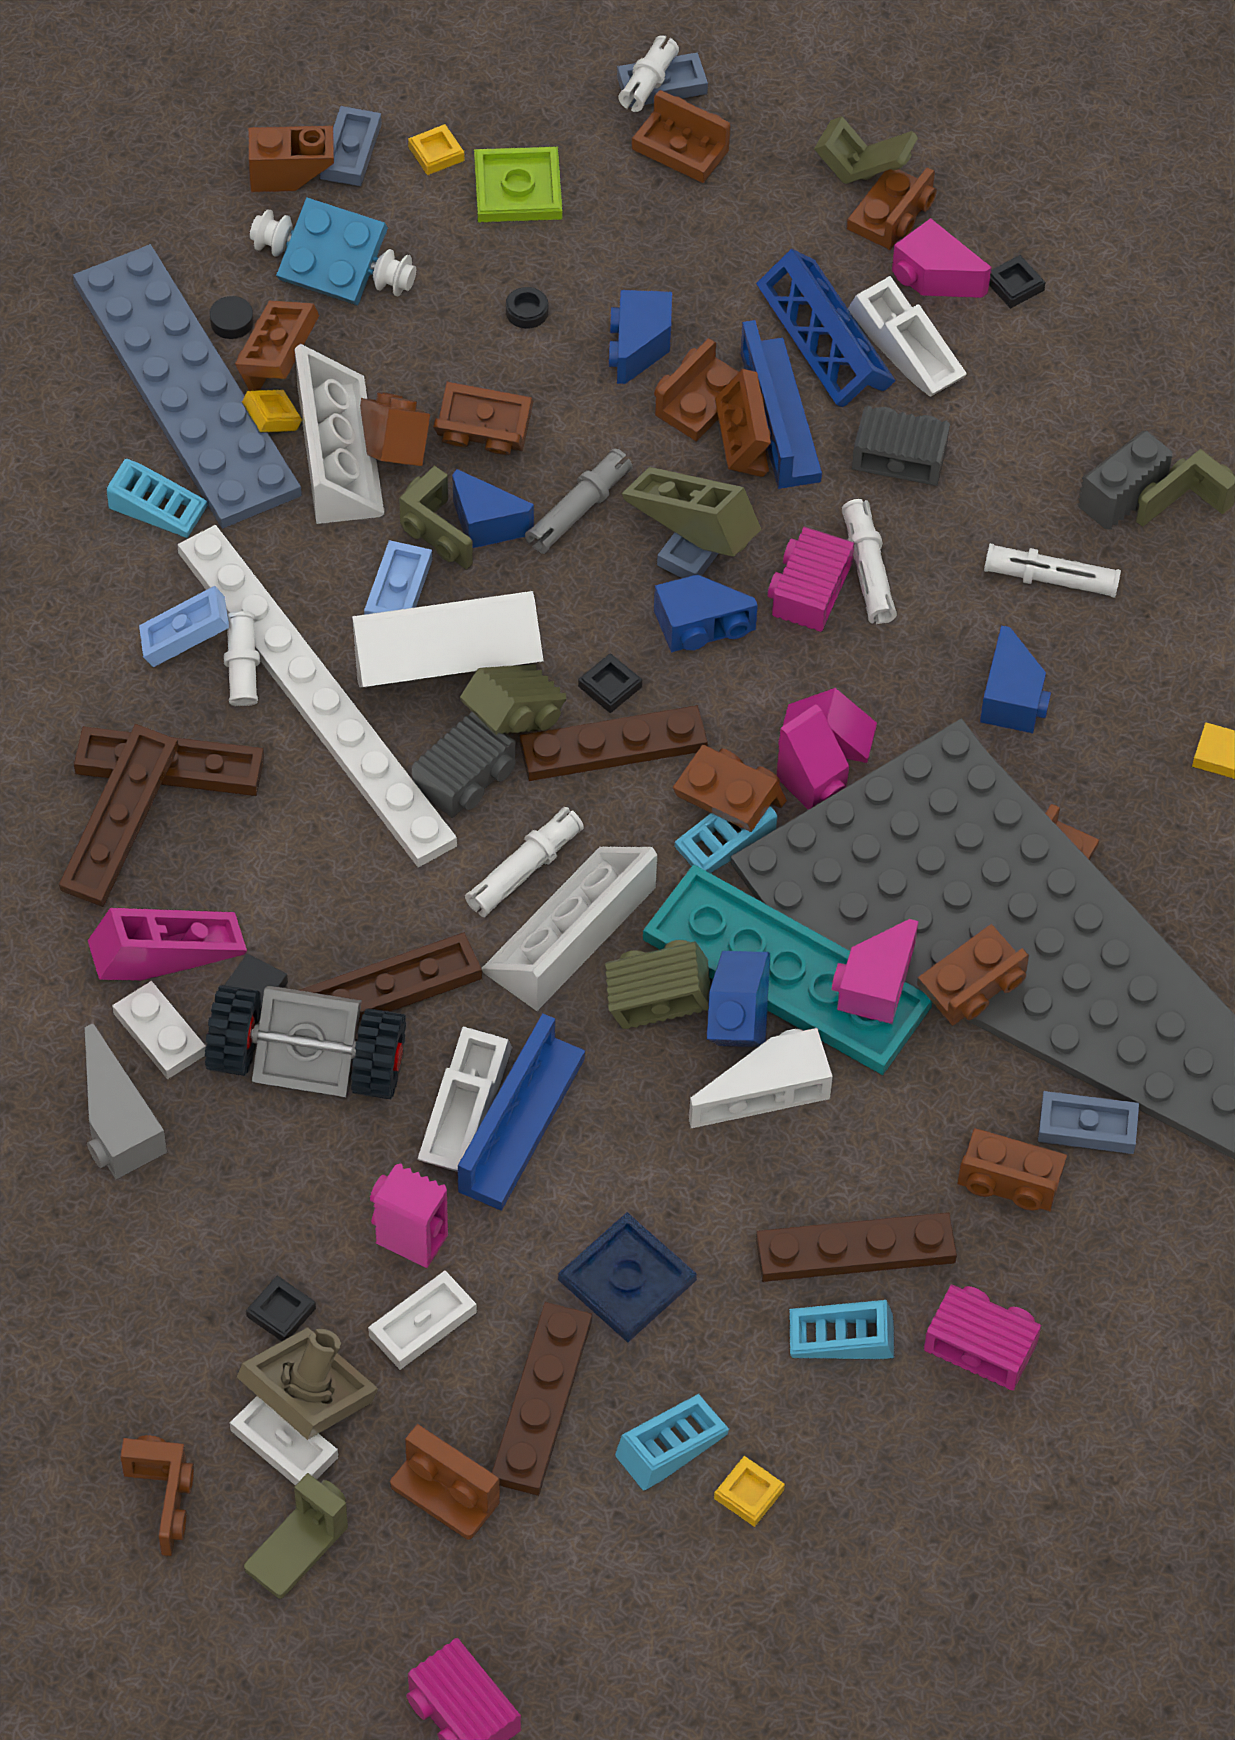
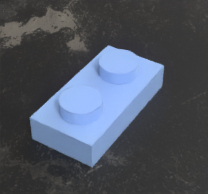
(399, 578)
(184, 626)

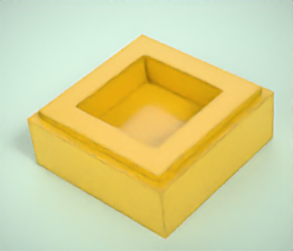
(436, 149)
(271, 410)
(1216, 751)
(749, 1491)

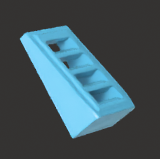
(144, 480)
(721, 853)
(843, 1348)
(646, 1459)

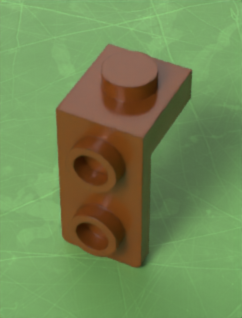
(160, 1460)

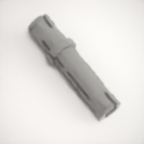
(591, 489)

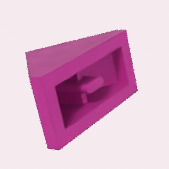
(850, 724)

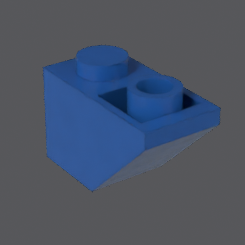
(643, 331)
(701, 612)

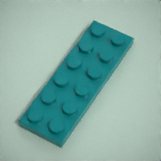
(800, 965)

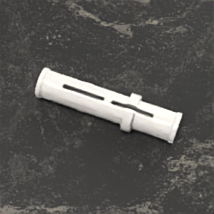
(869, 561)
(1052, 570)
(537, 850)

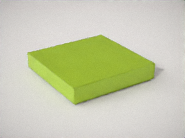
(518, 184)

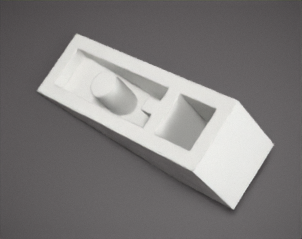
(773, 1077)

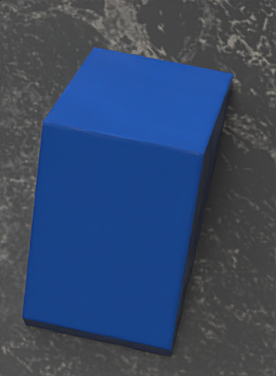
(488, 512)

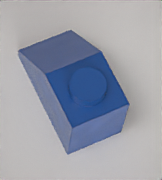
(1014, 686)
(739, 999)

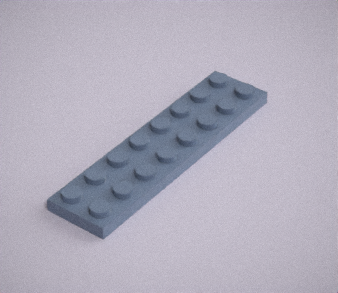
(186, 386)

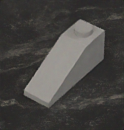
(119, 1119)

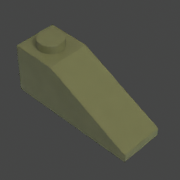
(698, 509)

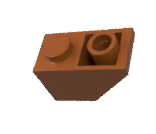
(288, 156)
(394, 429)

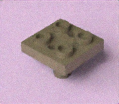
(314, 1374)

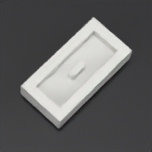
(159, 1029)
(422, 1320)
(281, 1443)

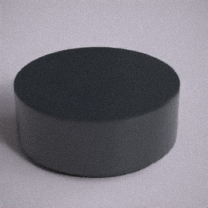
(527, 307)
(231, 317)

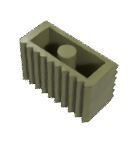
(513, 699)
(658, 984)

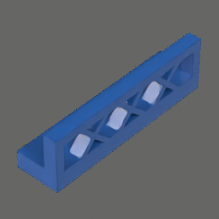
(837, 322)
(791, 444)
(519, 1116)

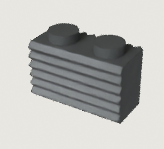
(900, 445)
(1117, 482)
(464, 765)

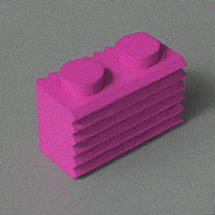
(811, 578)
(410, 1214)
(982, 1336)
(461, 1697)

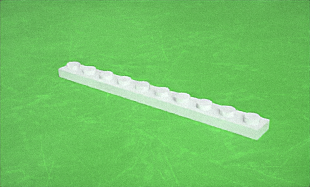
(322, 700)

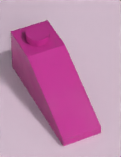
(162, 942)

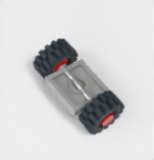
(305, 1041)

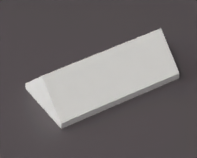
(340, 471)
(446, 639)
(573, 923)

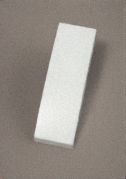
(906, 337)
(464, 1097)

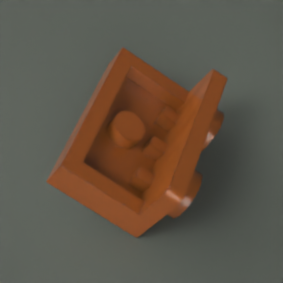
(683, 137)
(483, 418)
(729, 787)

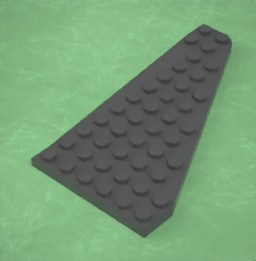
(966, 848)

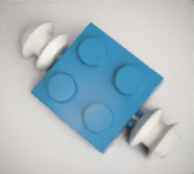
(332, 251)

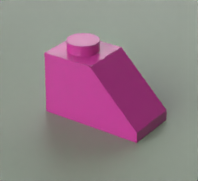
(939, 264)
(811, 758)
(876, 973)

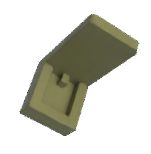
(853, 159)
(1199, 473)
(419, 519)
(301, 1538)

